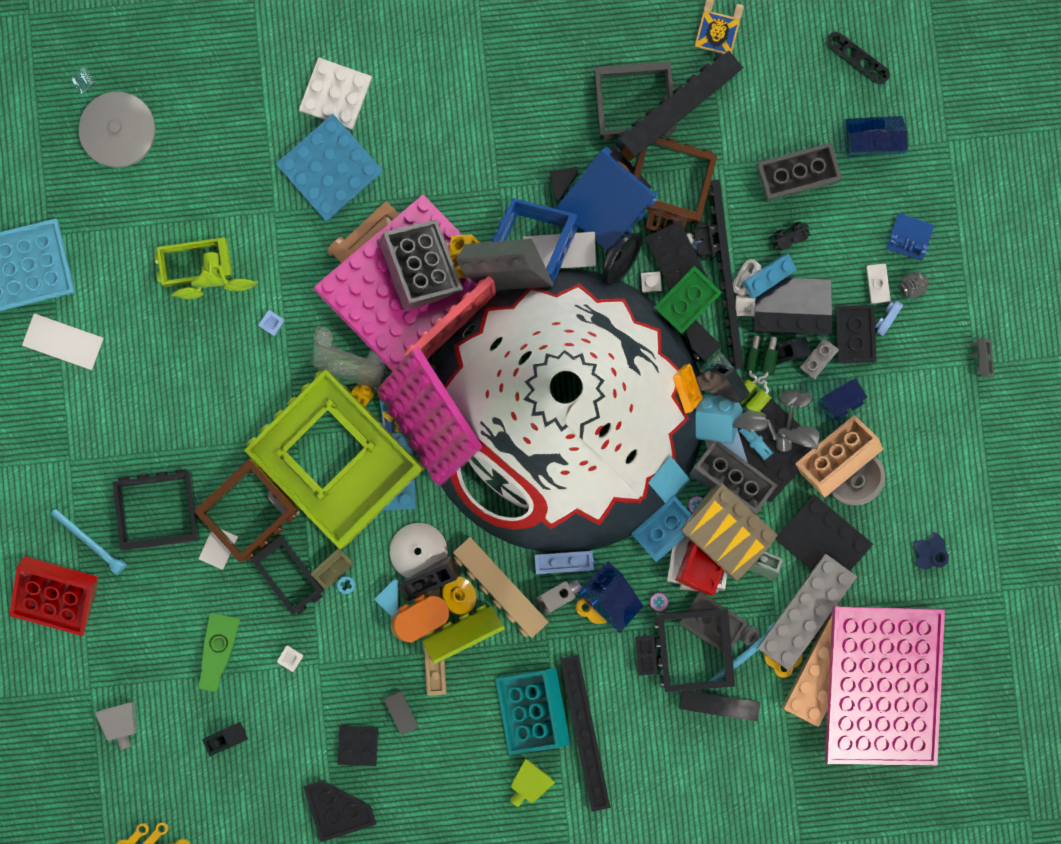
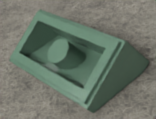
(767, 566)

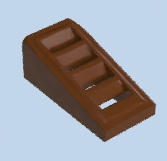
(660, 216)

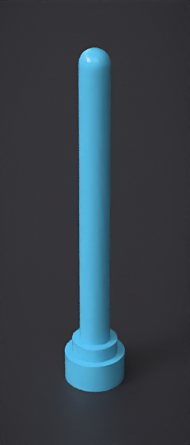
(116, 565)
(741, 658)

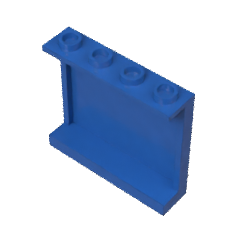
(608, 199)

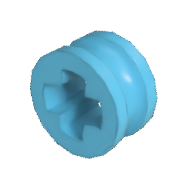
(344, 579)

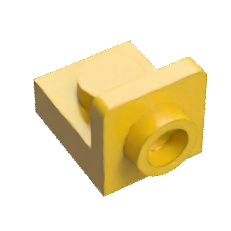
(363, 394)

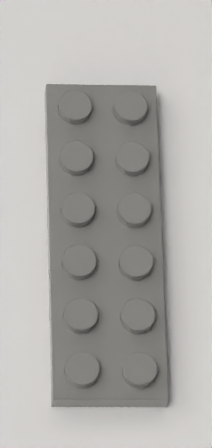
(807, 612)

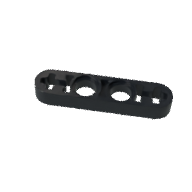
(860, 55)

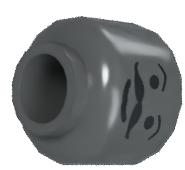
(913, 285)

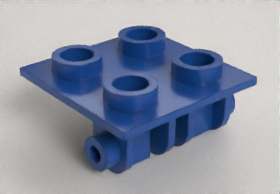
(910, 237)

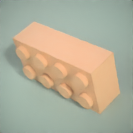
(839, 456)

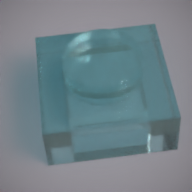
(83, 80)

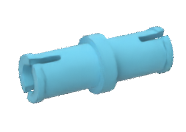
(757, 443)

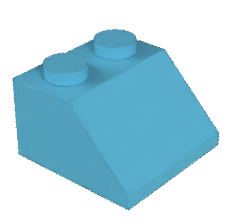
(716, 419)

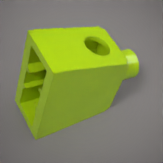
(529, 783)

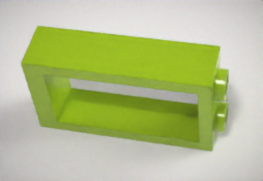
(160, 259)

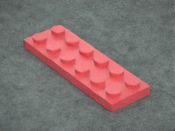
(456, 318)

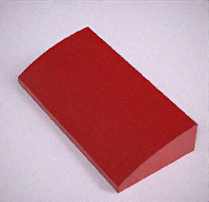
(699, 571)

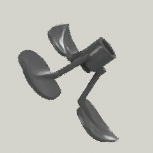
(802, 435)

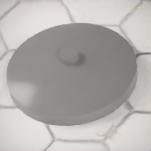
(117, 129)

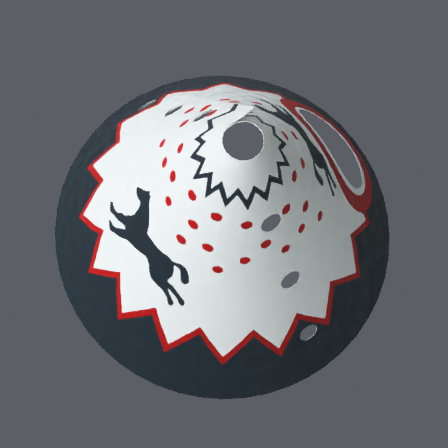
(550, 451)

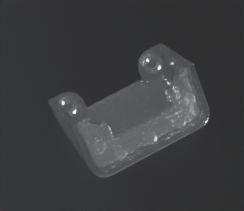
(354, 368)

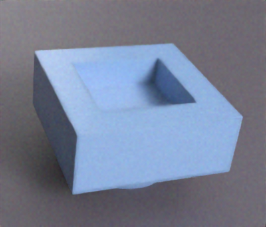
(271, 323)

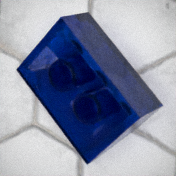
(876, 136)

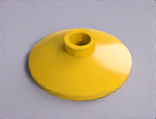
(465, 596)

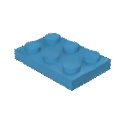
(663, 529)

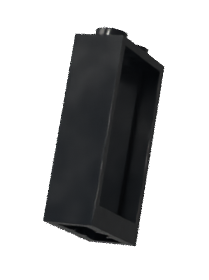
(270, 549)

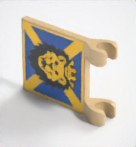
(718, 31)

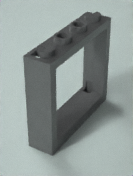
(627, 71)

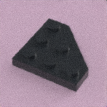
(337, 811)

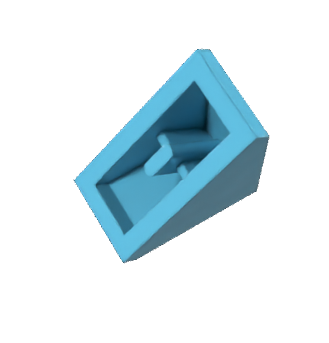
(389, 598)

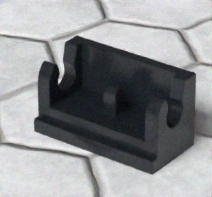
(647, 655)

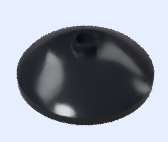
(621, 258)

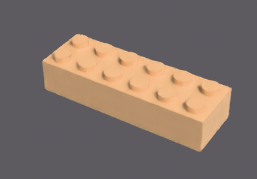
(810, 690)

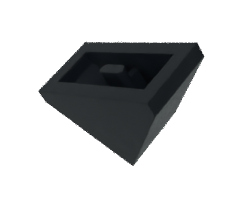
(562, 180)

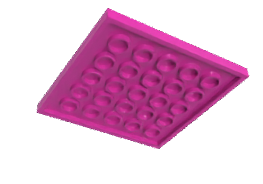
(428, 417)

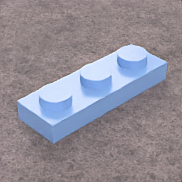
(564, 562)

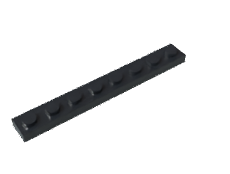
(585, 733)

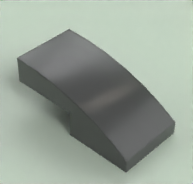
(401, 712)

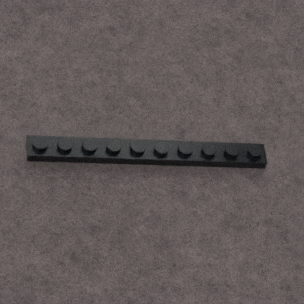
(726, 283)

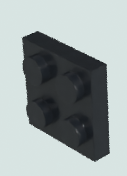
(358, 745)

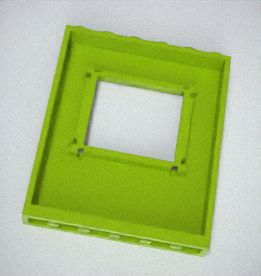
(361, 486)

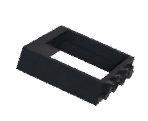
(144, 479)
(727, 647)

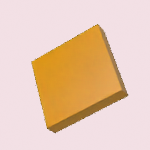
(687, 388)

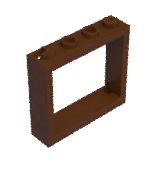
(689, 150)
(225, 488)

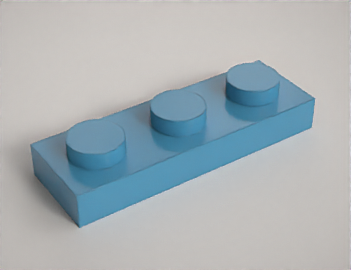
(769, 276)

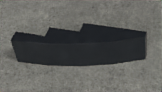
(719, 705)

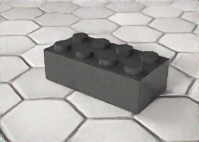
(798, 172)

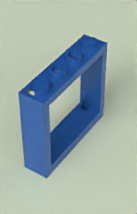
(544, 214)

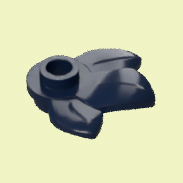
(929, 549)

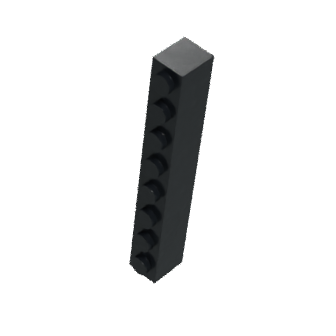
(678, 106)

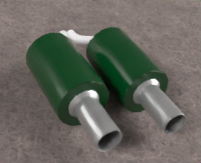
(768, 362)

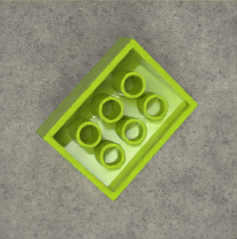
(462, 634)

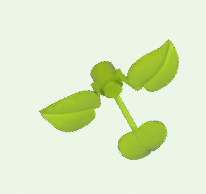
(208, 279)

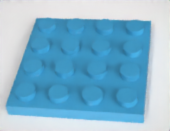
(329, 167)

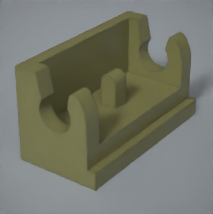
(332, 568)

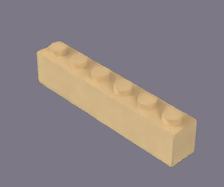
(500, 587)

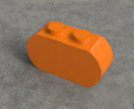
(419, 618)

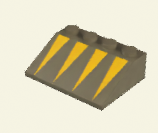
(728, 531)

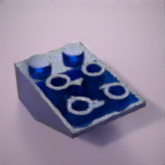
(611, 596)

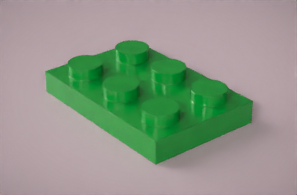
(688, 300)

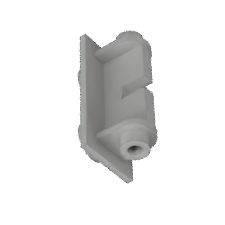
(819, 359)

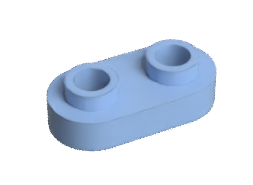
(884, 324)

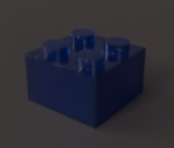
(845, 397)

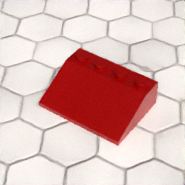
(53, 595)

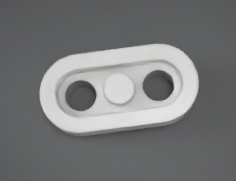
(748, 269)

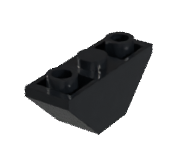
(723, 383)

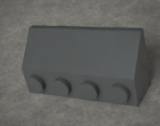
(725, 467)

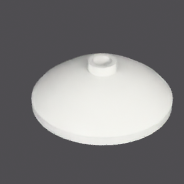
(412, 537)

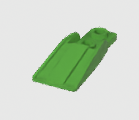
(217, 650)

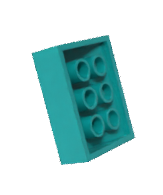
(532, 711)

